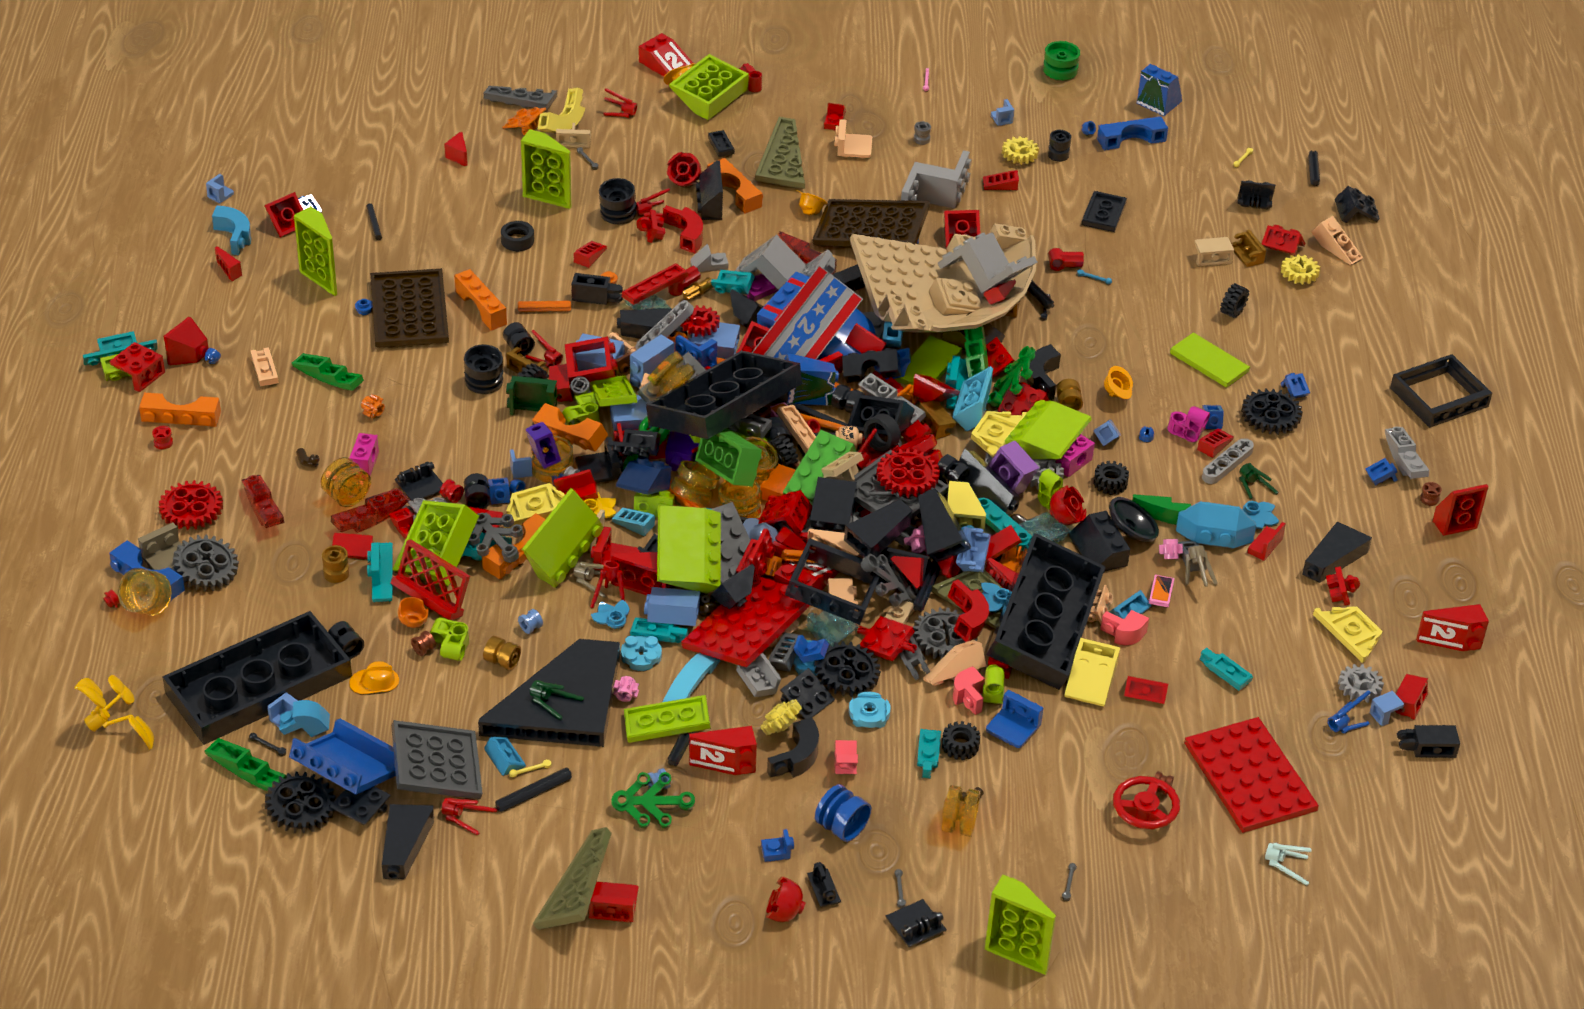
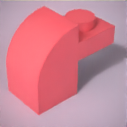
(1127, 630)
(967, 689)
(846, 757)

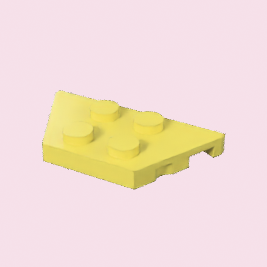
(994, 429)
(533, 500)
(1351, 629)

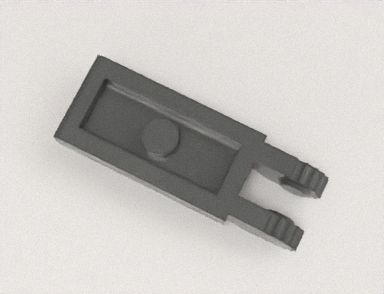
(913, 659)

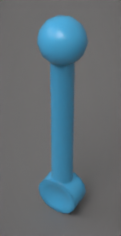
(1081, 273)

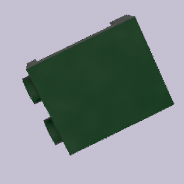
(530, 393)

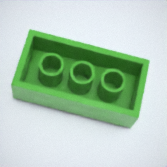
(821, 453)
(730, 457)

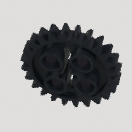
(1271, 411)
(848, 669)
(299, 802)

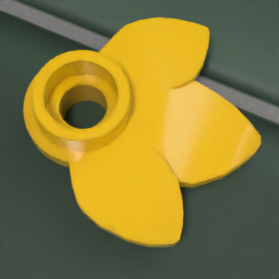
(602, 504)

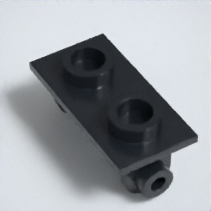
(823, 885)

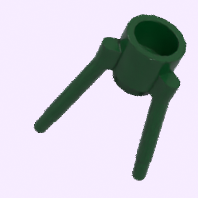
(1251, 474)
(543, 690)

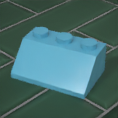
(973, 399)

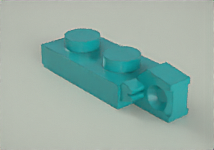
(662, 631)
(1226, 669)
(928, 751)

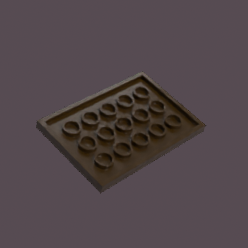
(873, 218)
(409, 308)

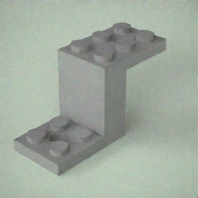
(938, 184)
(986, 261)
(779, 262)

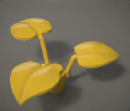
(99, 717)

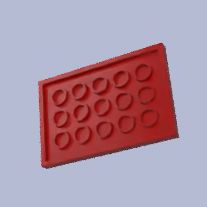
(746, 631)
(1251, 774)

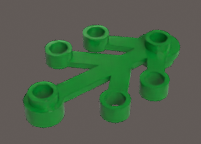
(1013, 374)
(649, 800)

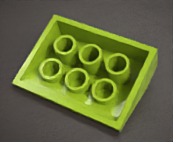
(710, 86)
(545, 169)
(315, 249)
(1048, 430)
(443, 531)
(562, 539)
(689, 548)
(1019, 925)

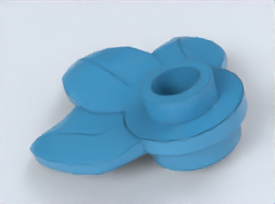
(1261, 513)
(994, 595)
(612, 616)

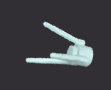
(1277, 852)

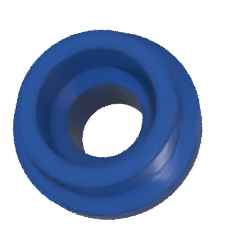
(364, 306)

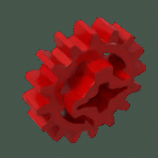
(701, 321)

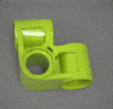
(585, 408)
(1048, 484)
(452, 636)
(994, 685)

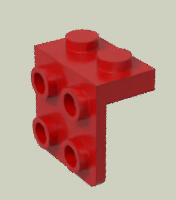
(1023, 400)
(604, 548)
(758, 554)

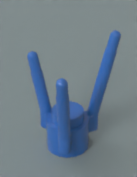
(1340, 720)

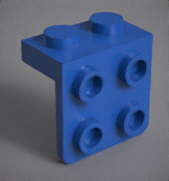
(704, 354)
(1016, 720)

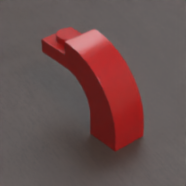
(691, 224)
(976, 610)

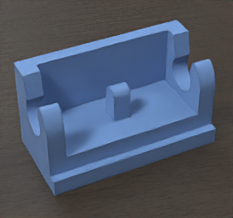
(974, 558)

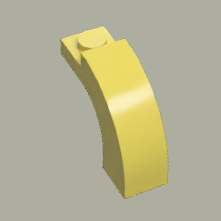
(571, 113)

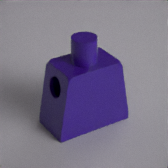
(539, 438)
(679, 449)

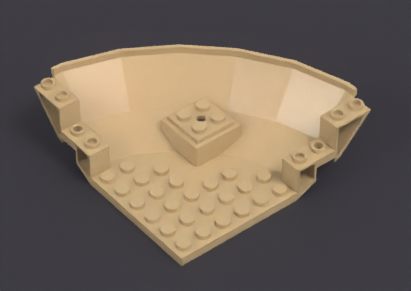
(921, 297)

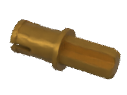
(697, 289)

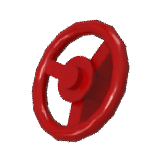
(1145, 804)

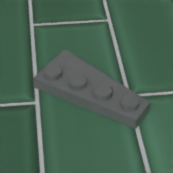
(520, 96)

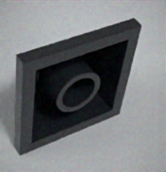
(744, 308)
(735, 589)

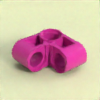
(1189, 425)

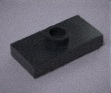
(721, 143)

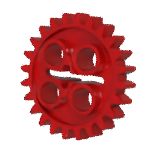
(907, 472)
(191, 505)

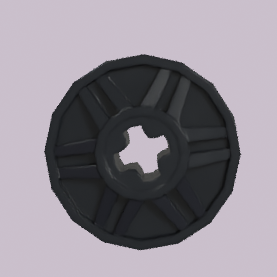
(617, 201)
(483, 369)

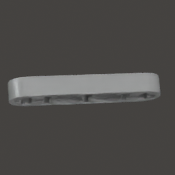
(664, 327)
(1208, 472)

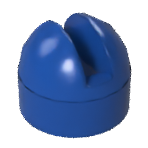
(1088, 125)
(212, 355)
(1146, 430)
(516, 482)

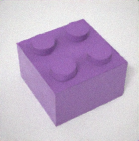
(1014, 466)

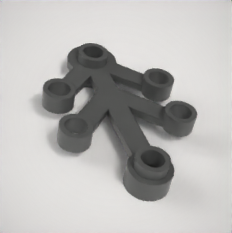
(485, 523)
(909, 592)

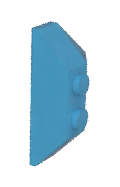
(1216, 525)

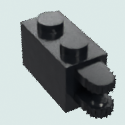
(595, 289)
(1430, 741)

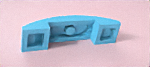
(691, 676)

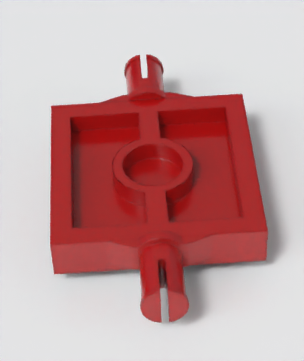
(887, 638)

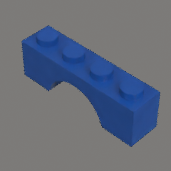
(1150, 129)
(129, 556)

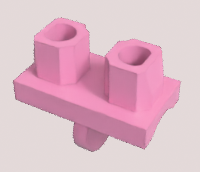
(917, 540)

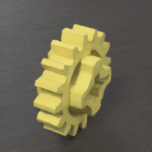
(1020, 150)
(1300, 269)
(781, 717)

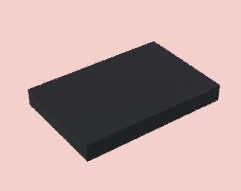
(1104, 211)

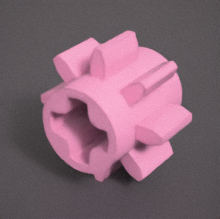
(1171, 549)
(626, 688)

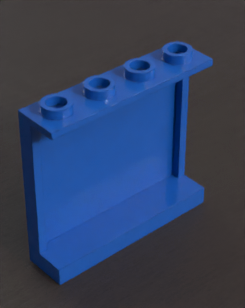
(347, 757)

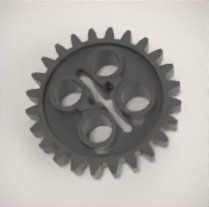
(205, 562)
(931, 635)

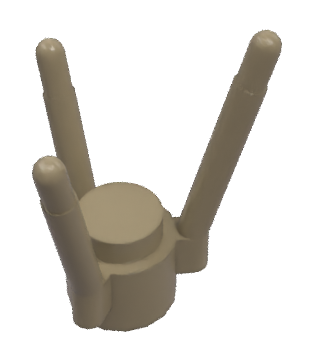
(1198, 556)
(585, 571)

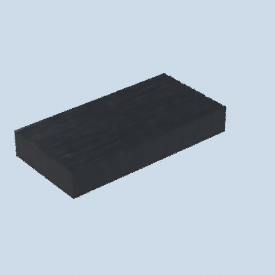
(724, 394)
(1046, 611)
(243, 679)

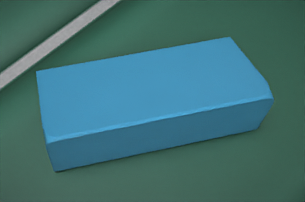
(1136, 602)
(503, 755)

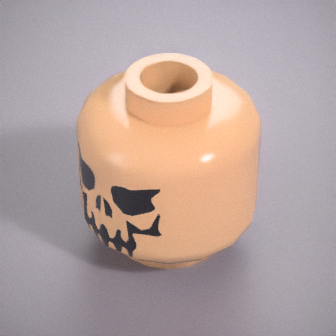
(850, 434)

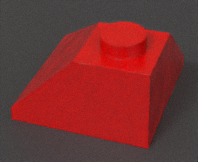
(282, 213)
(185, 343)
(931, 389)

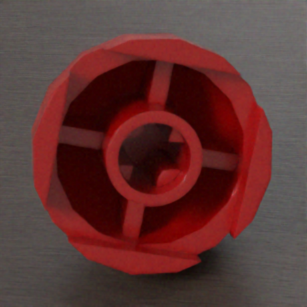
(684, 169)
(1067, 506)
(785, 901)

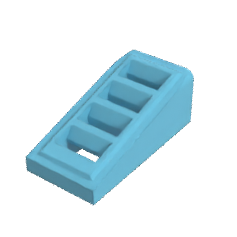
(642, 525)

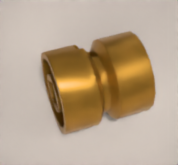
(1069, 394)
(335, 564)
(500, 652)

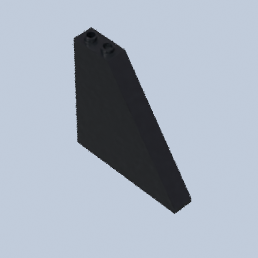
(584, 669)

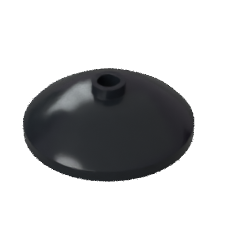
(1133, 520)

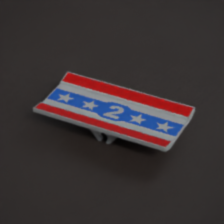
(810, 318)

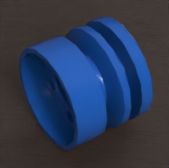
(843, 813)

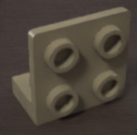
(159, 547)

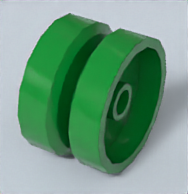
(1061, 60)

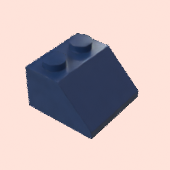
(645, 476)

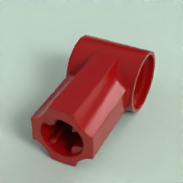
(754, 78)
(1060, 259)
(678, 287)

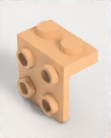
(852, 144)

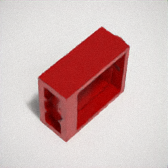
(587, 345)

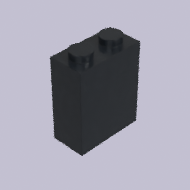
(833, 504)

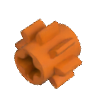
(372, 406)
(773, 565)

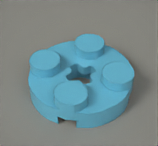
(636, 644)
(869, 719)

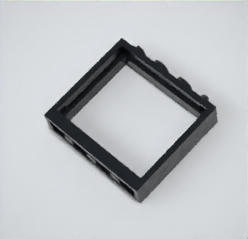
(1477, 400)
(822, 600)

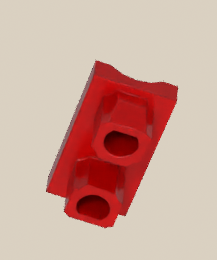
(652, 226)
(1349, 584)

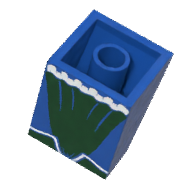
(1158, 90)
(817, 381)

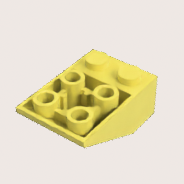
(1092, 672)

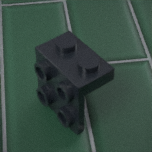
(1353, 201)
(637, 442)
(603, 465)

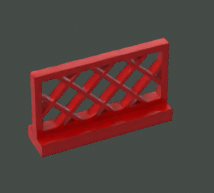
(415, 588)

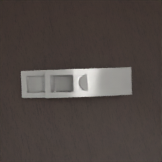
(876, 387)
(1404, 453)

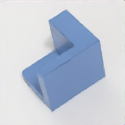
(1003, 115)
(217, 190)
(1107, 432)
(520, 467)
(1384, 705)
(280, 706)

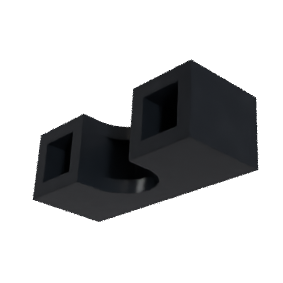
(856, 364)

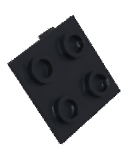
(1256, 192)
(419, 482)
(808, 693)
(361, 806)
(916, 922)

